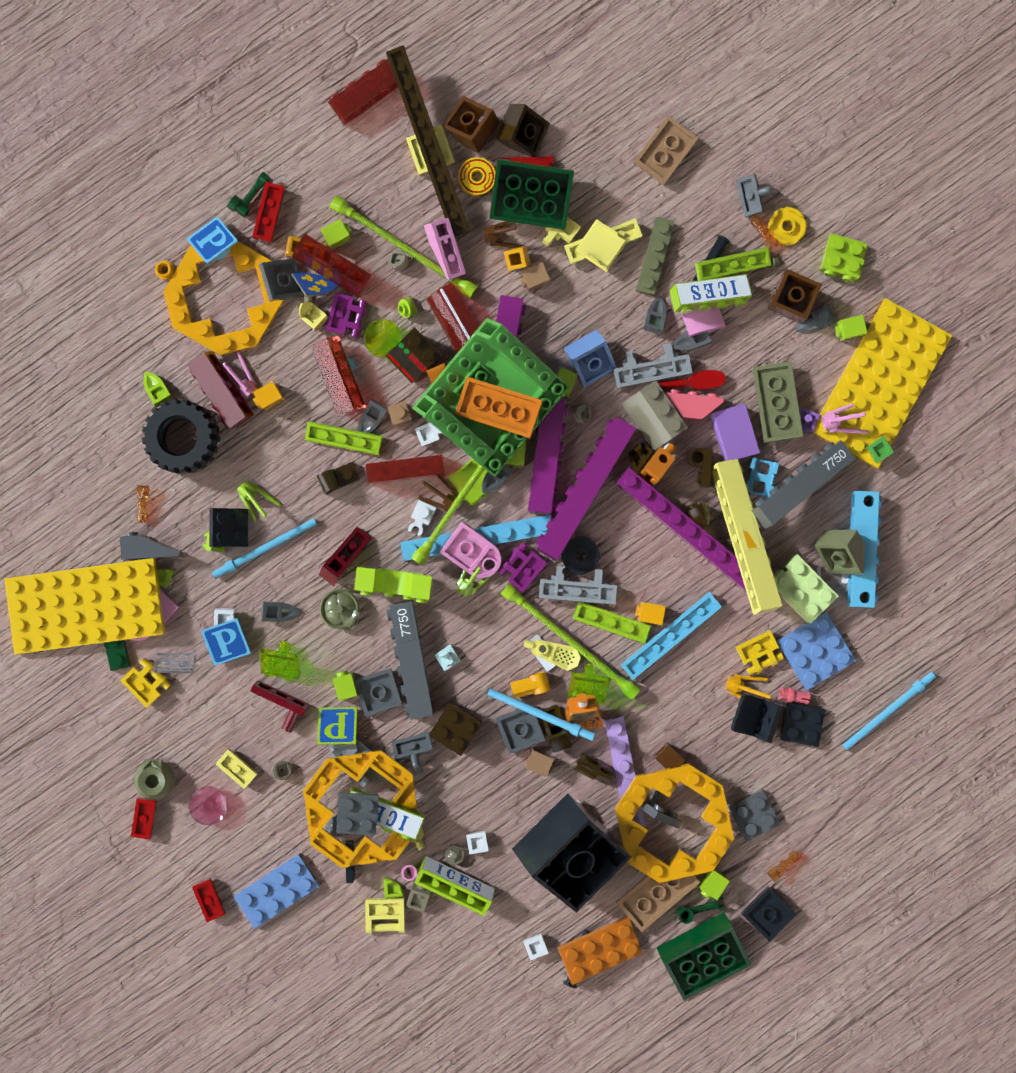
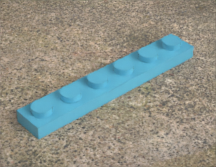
(671, 635)

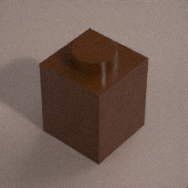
(668, 757)

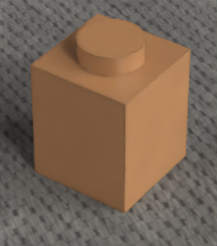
(534, 277)
(400, 414)
(540, 762)

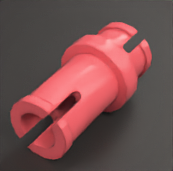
(794, 695)

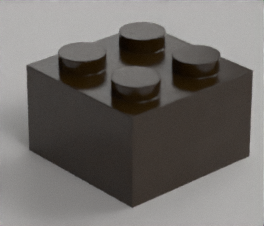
(455, 728)

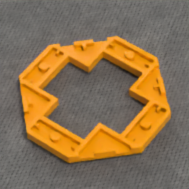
(203, 331)
(319, 814)
(683, 864)

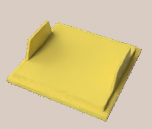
(601, 245)

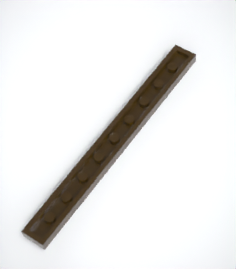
(427, 139)

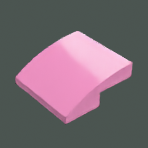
(702, 321)

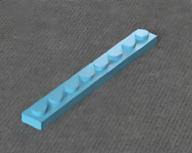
(495, 533)

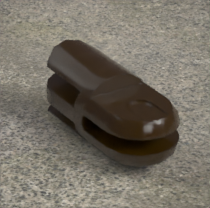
(594, 769)

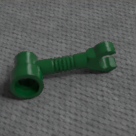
(241, 206)
(690, 912)

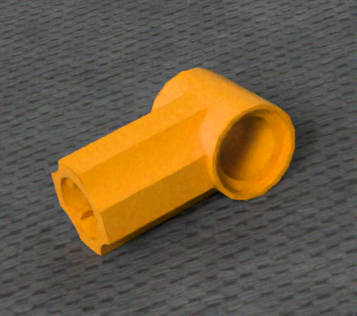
(535, 683)

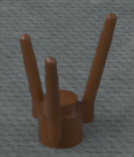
(492, 234)
(448, 500)

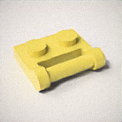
(385, 909)

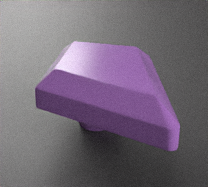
(808, 419)

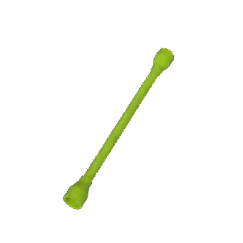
(341, 206)
(422, 554)
(628, 687)

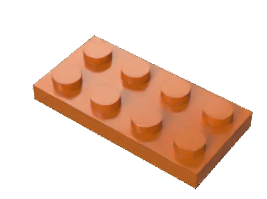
(498, 407)
(599, 950)

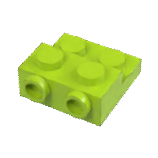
(843, 258)

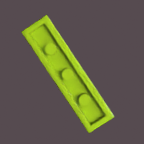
(733, 264)
(343, 438)
(612, 622)

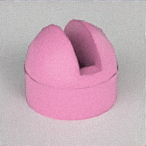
(413, 871)

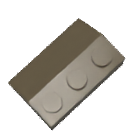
(654, 415)

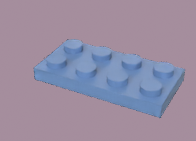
(276, 890)

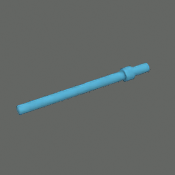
(231, 565)
(918, 687)
(575, 729)

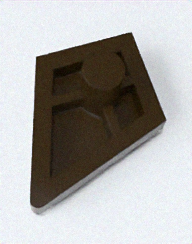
(640, 456)

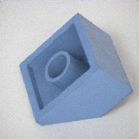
(590, 358)

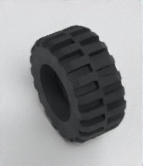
(157, 428)

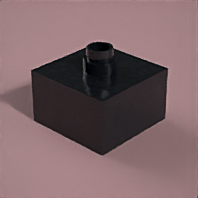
(571, 853)

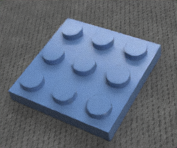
(815, 651)

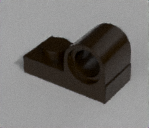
(704, 476)
(338, 478)

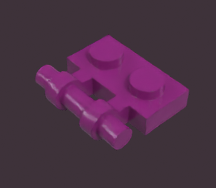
(340, 315)
(526, 571)

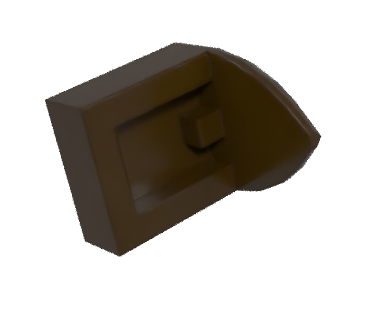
(699, 513)

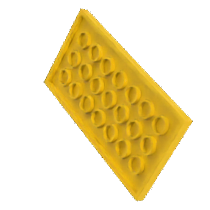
(884, 378)
(85, 606)

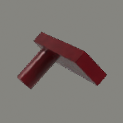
(295, 706)

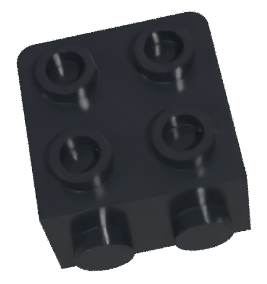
(756, 717)

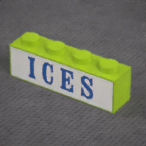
(710, 293)
(396, 817)
(455, 886)

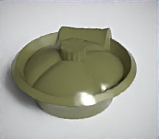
(339, 609)
(154, 779)

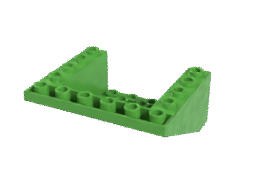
(500, 360)

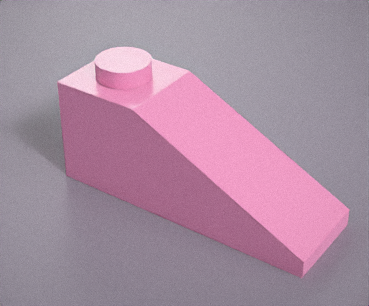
(445, 247)

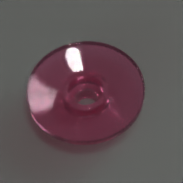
(201, 812)

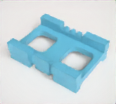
(767, 479)

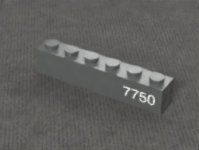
(803, 484)
(411, 660)

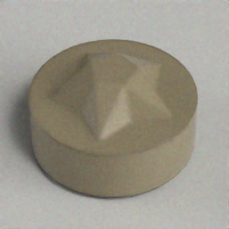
(398, 260)
(582, 413)
(281, 770)
(454, 854)

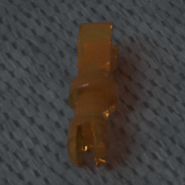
(764, 232)
(142, 494)
(777, 871)

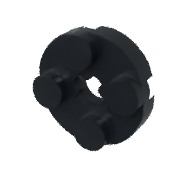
(588, 563)

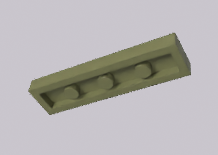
(654, 256)

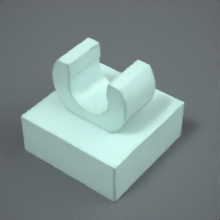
(447, 657)

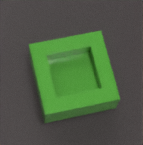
(879, 449)

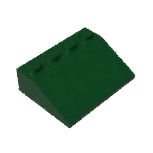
(531, 193)
(703, 956)

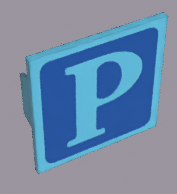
(212, 241)
(225, 641)

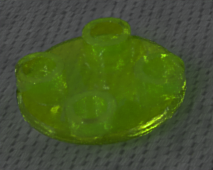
(381, 337)

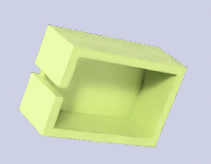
(803, 589)

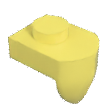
(312, 315)

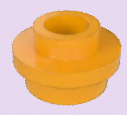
(164, 264)

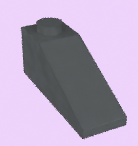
(141, 547)

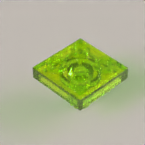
(280, 662)
(589, 684)

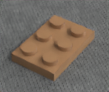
(665, 150)

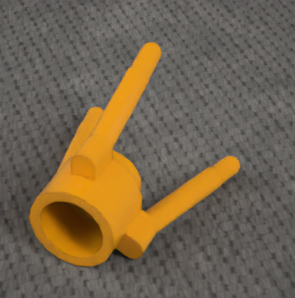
(735, 685)

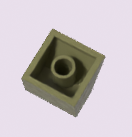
(842, 551)

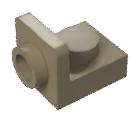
(418, 898)

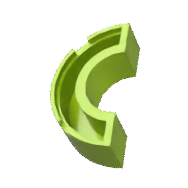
(394, 582)

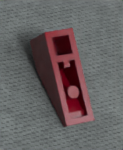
(344, 556)

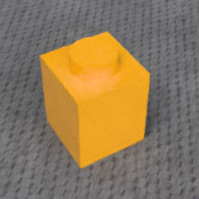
(517, 258)
(268, 396)
(650, 613)

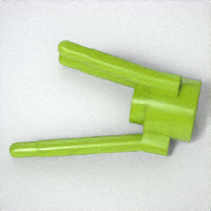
(247, 492)
(466, 586)

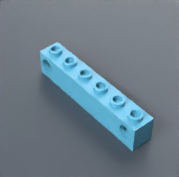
(866, 521)

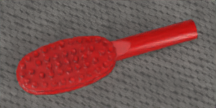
(701, 380)

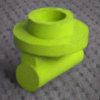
(407, 307)

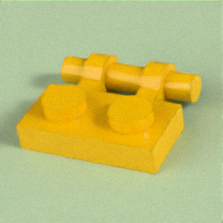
(757, 647)
(141, 687)

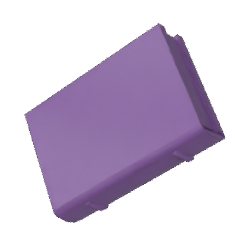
(734, 433)

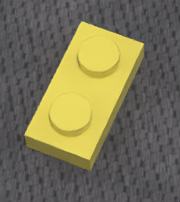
(236, 768)

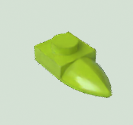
(156, 389)

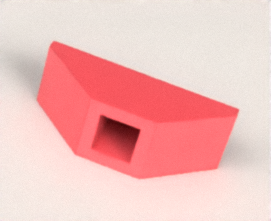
(692, 405)

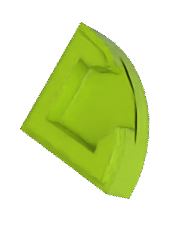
(165, 576)
(392, 888)

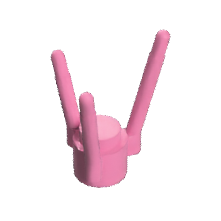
(246, 387)
(831, 421)

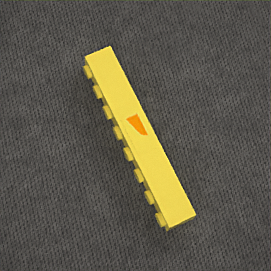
(746, 537)

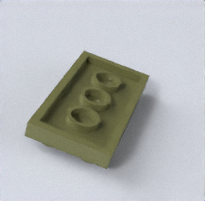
(777, 402)

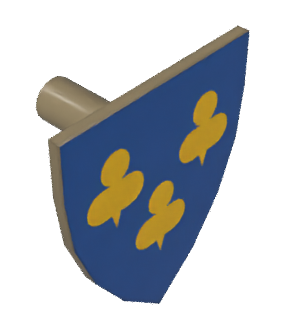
(313, 285)

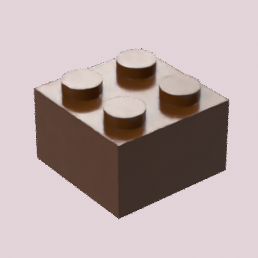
(794, 296)

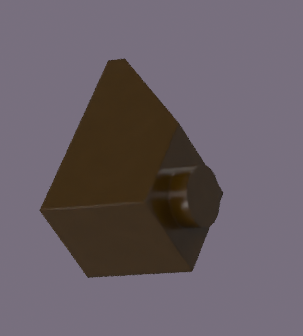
(557, 736)

